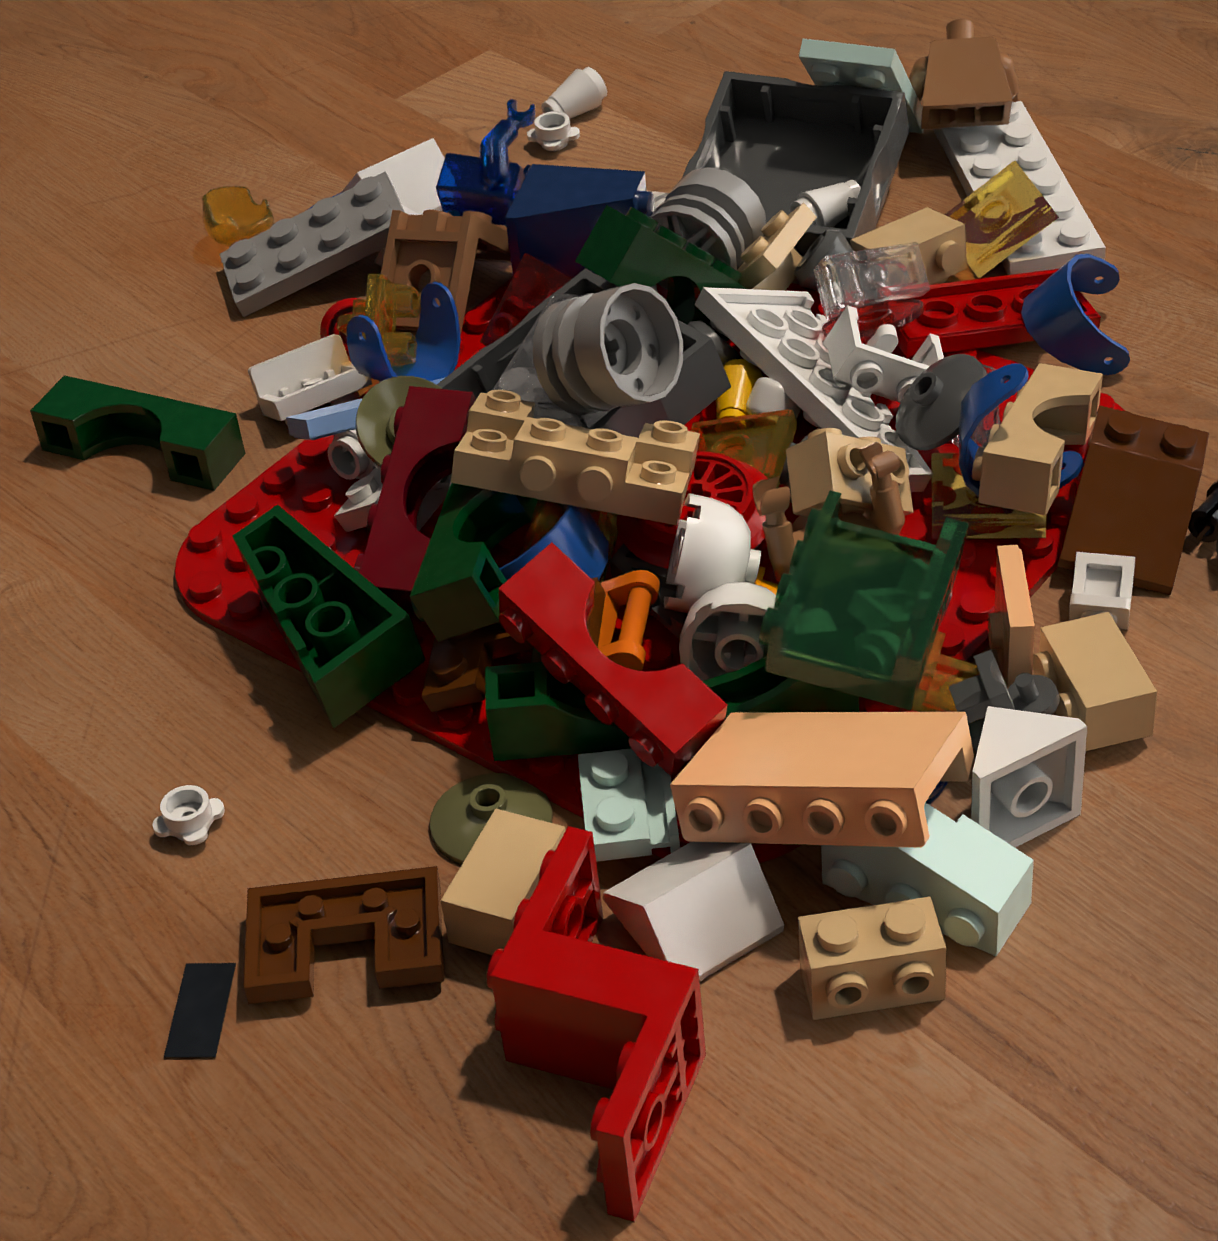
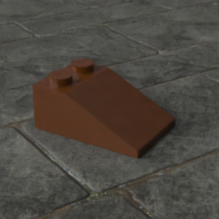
(1136, 494)

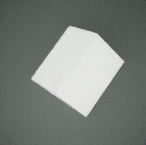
(412, 175)
(1027, 773)
(698, 906)

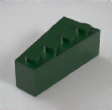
(332, 618)

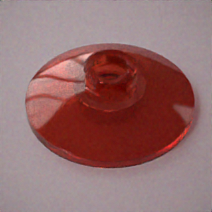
(893, 312)

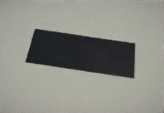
(200, 1010)

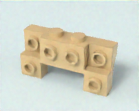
(575, 464)

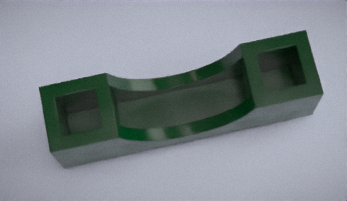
(630, 252)
(89, 417)
(458, 575)

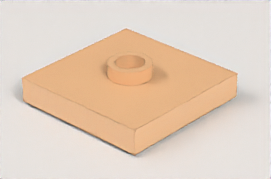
(1012, 623)

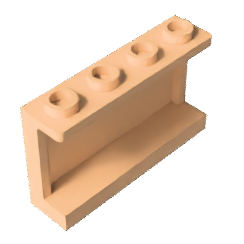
(821, 777)

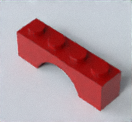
(661, 711)

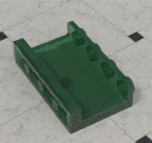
(861, 606)

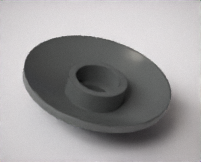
(932, 403)

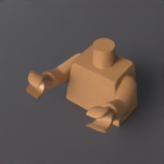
(964, 80)
(782, 536)

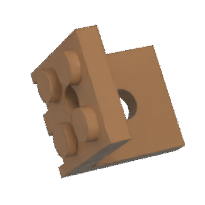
(446, 248)

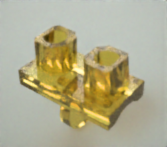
(384, 305)

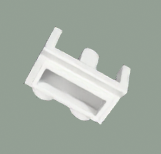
(873, 365)

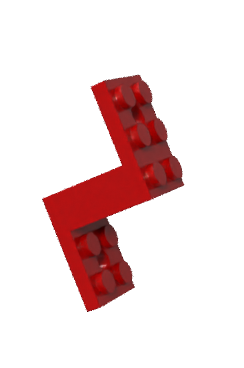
(599, 1019)

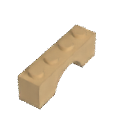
(1026, 450)

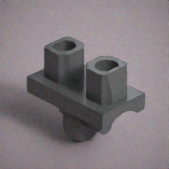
(988, 688)

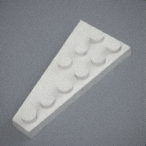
(786, 343)

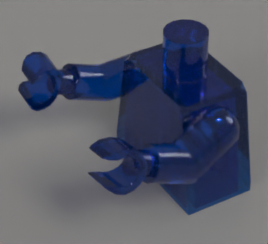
(487, 181)

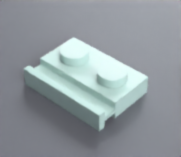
(626, 805)

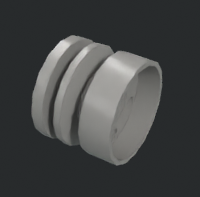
(714, 214)
(608, 349)

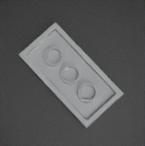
(310, 244)

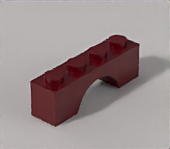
(421, 456)

